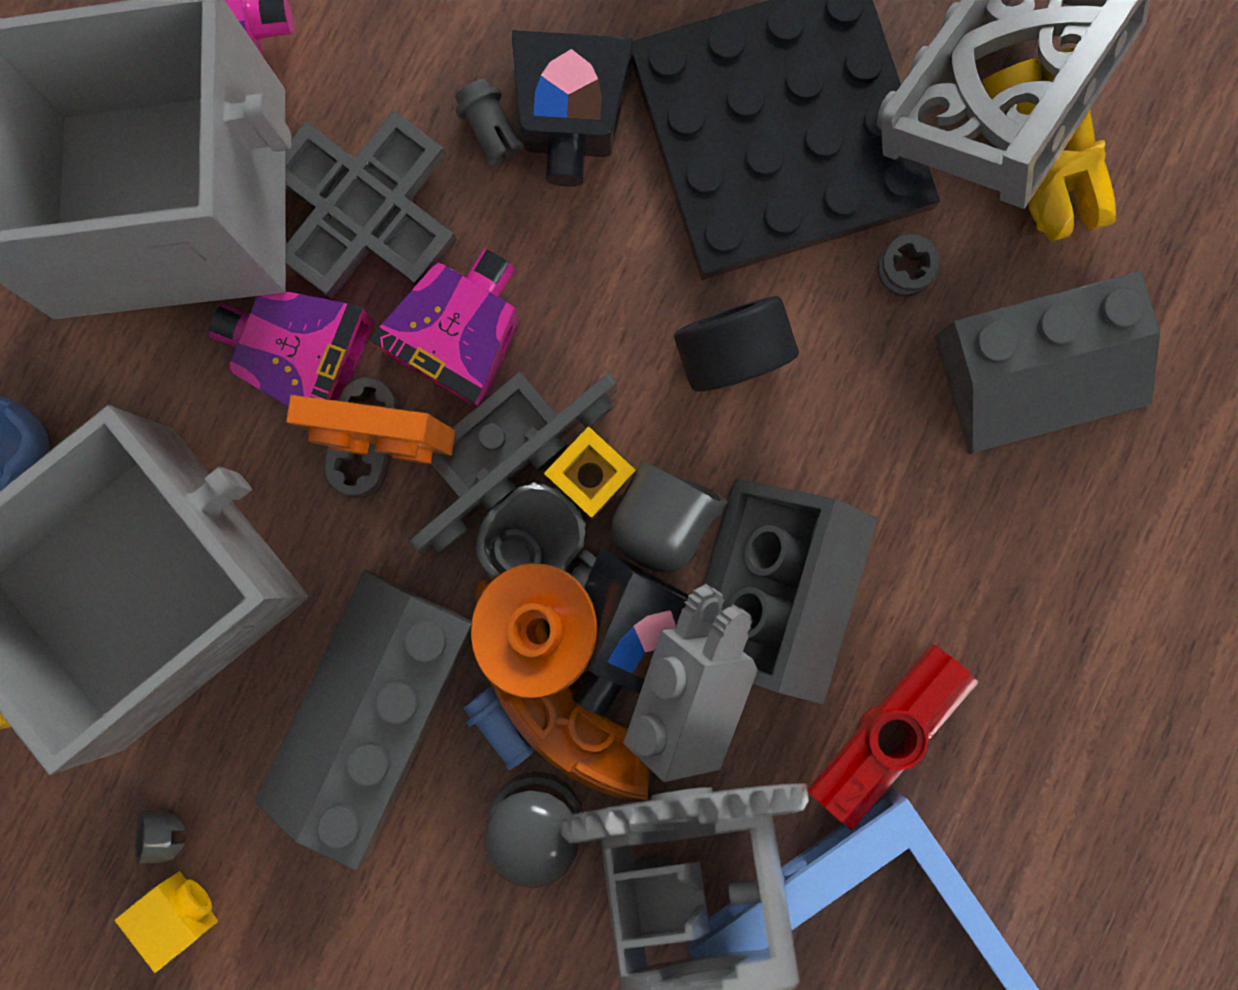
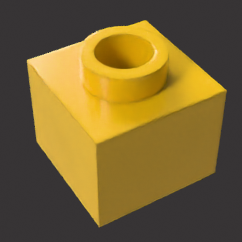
(585, 451)
(167, 920)

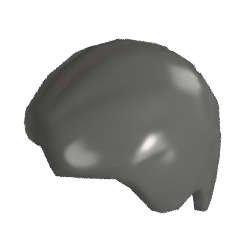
(529, 528)

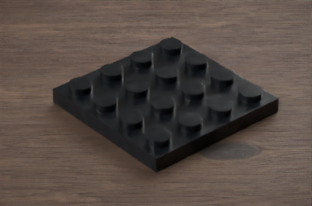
(777, 128)

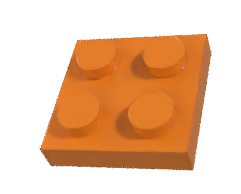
(354, 426)

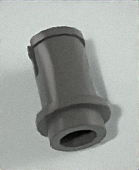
(488, 121)

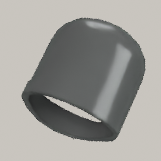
(663, 519)
(525, 831)

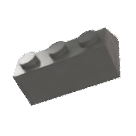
(1052, 361)
(796, 571)

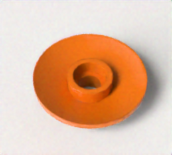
(506, 627)

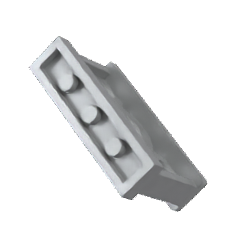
(1024, 142)

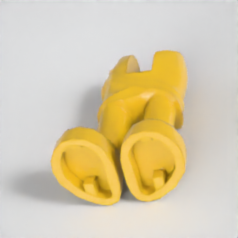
(1077, 168)

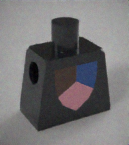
(570, 97)
(630, 615)

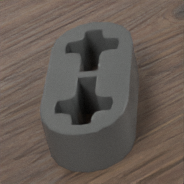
(359, 391)

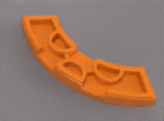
(575, 739)

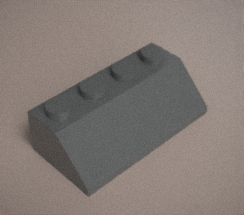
(364, 719)

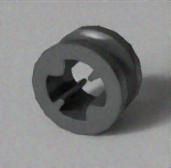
(917, 248)

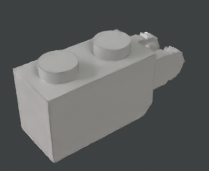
(693, 690)

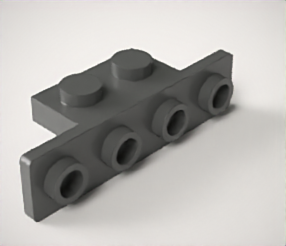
(501, 442)

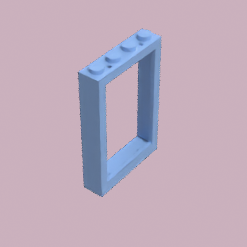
(844, 861)

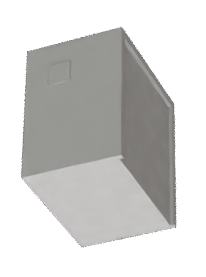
(139, 158)
(124, 587)

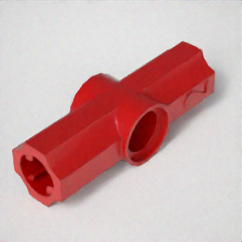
(922, 704)

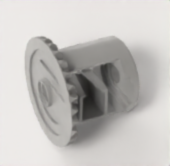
(670, 901)

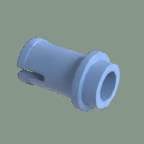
(497, 728)

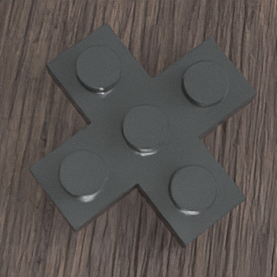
(364, 205)

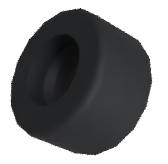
(736, 344)

